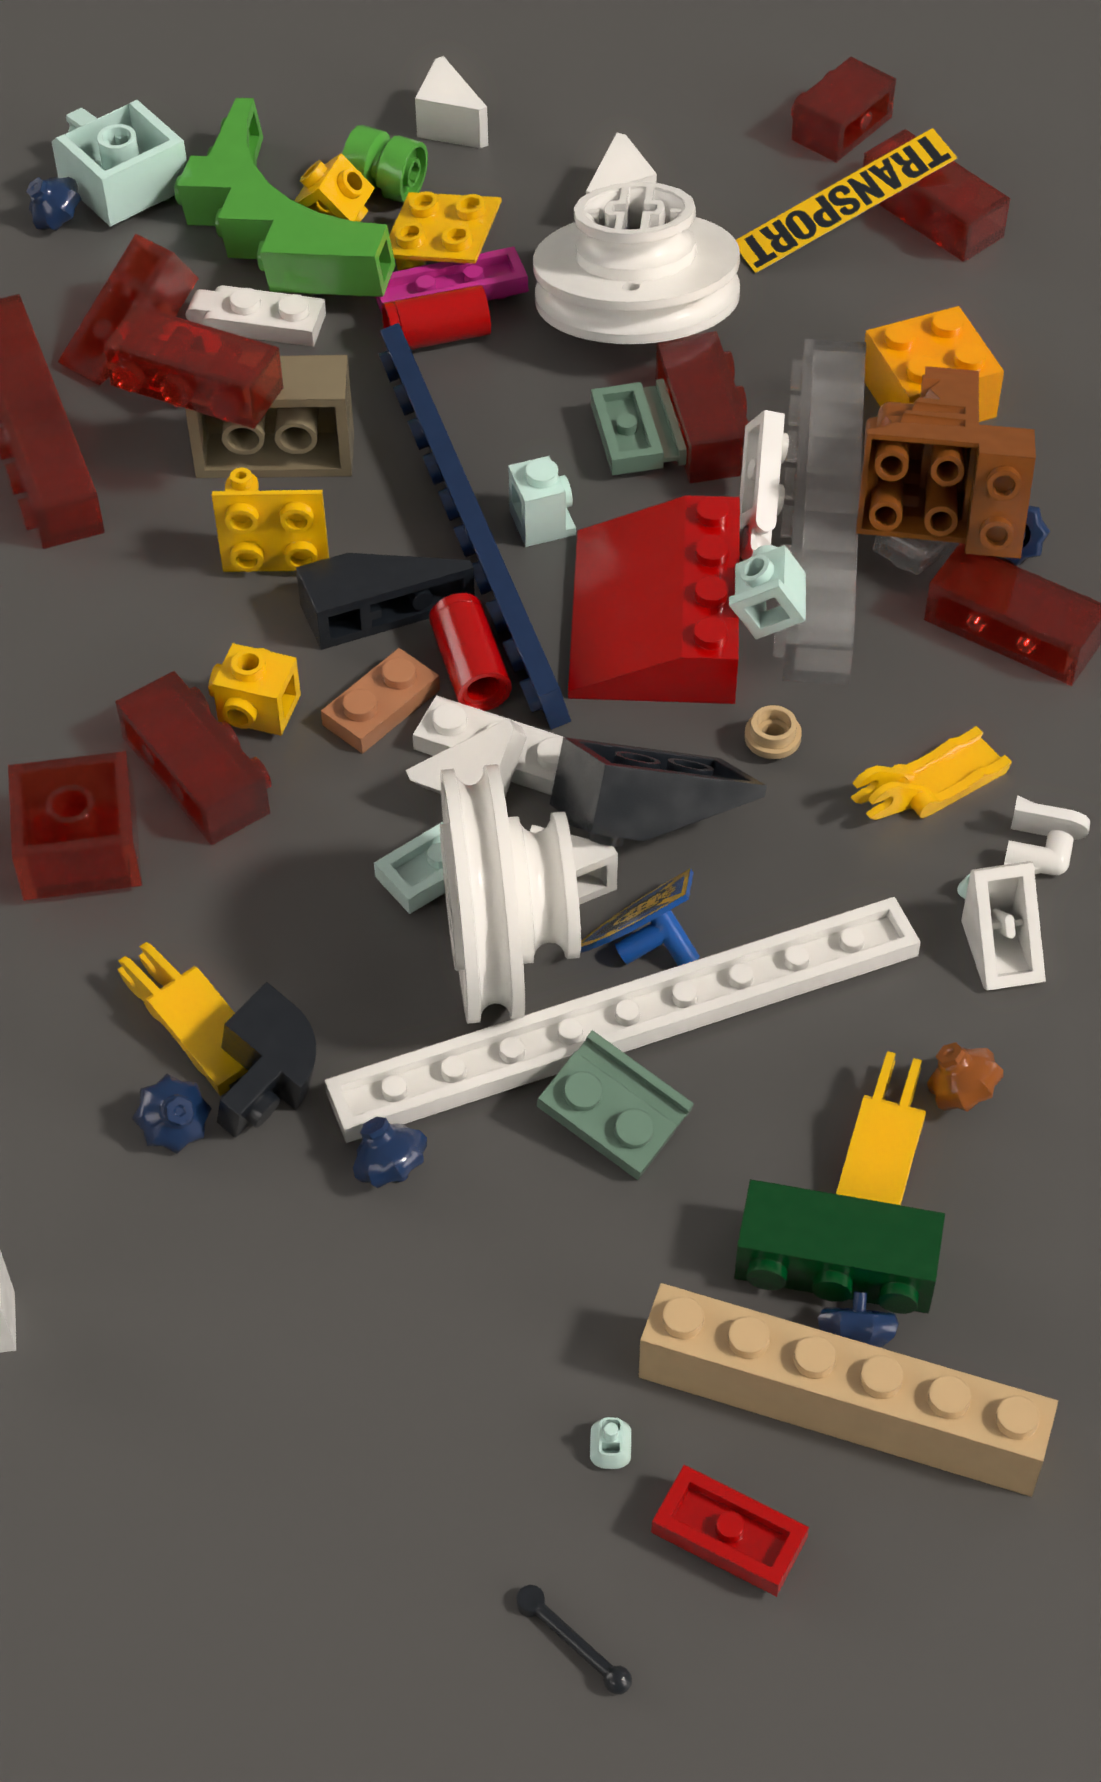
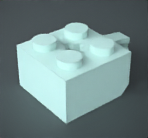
(120, 160)

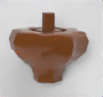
(964, 1077)

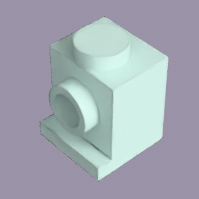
(540, 501)
(764, 576)

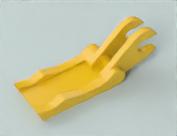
(933, 780)
(188, 1010)
(883, 1141)

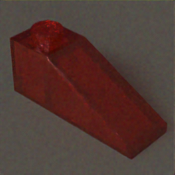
(143, 277)

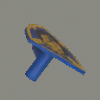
(663, 929)

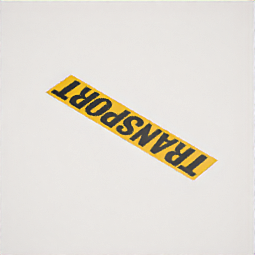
(844, 200)

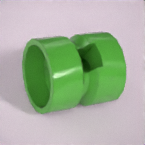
(388, 163)

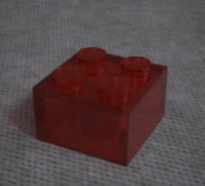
(74, 825)

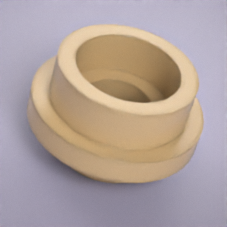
(773, 732)

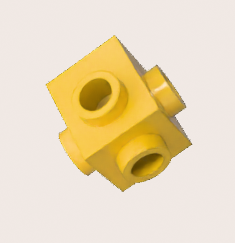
(335, 189)
(255, 689)

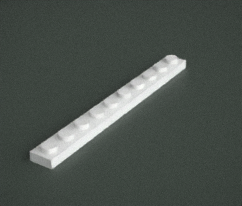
(624, 1015)

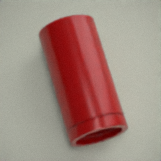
(440, 316)
(470, 651)

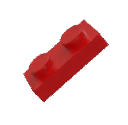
(730, 1530)

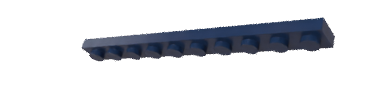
(474, 533)

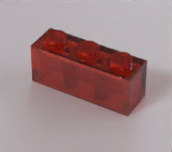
(947, 205)
(194, 366)
(705, 404)
(1015, 614)
(194, 756)

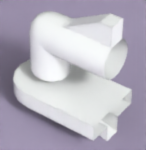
(1060, 827)

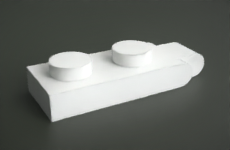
(259, 314)
(760, 488)

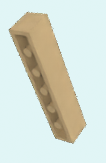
(847, 1389)

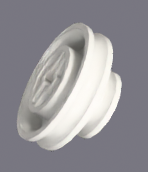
(636, 268)
(503, 891)

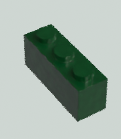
(839, 1246)

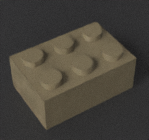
(299, 436)

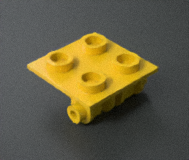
(442, 228)
(268, 527)

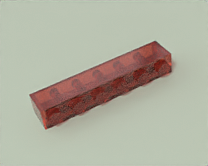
(40, 440)

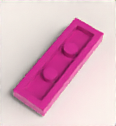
(497, 271)

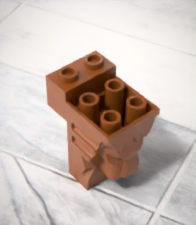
(943, 473)

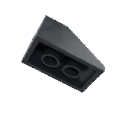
(643, 791)

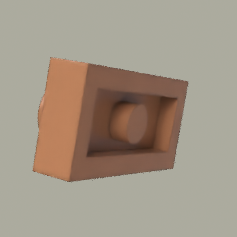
(380, 700)

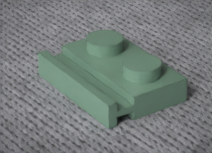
(637, 427)
(614, 1105)

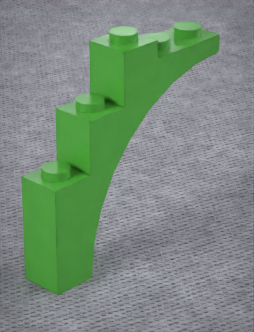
(290, 241)

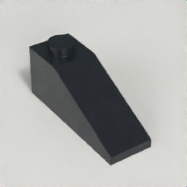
(375, 593)

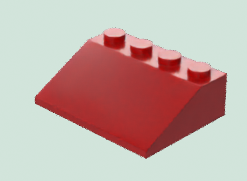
(657, 604)

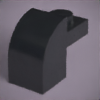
(277, 1050)

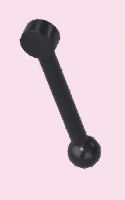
(532, 1603)

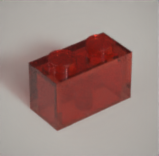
(843, 109)

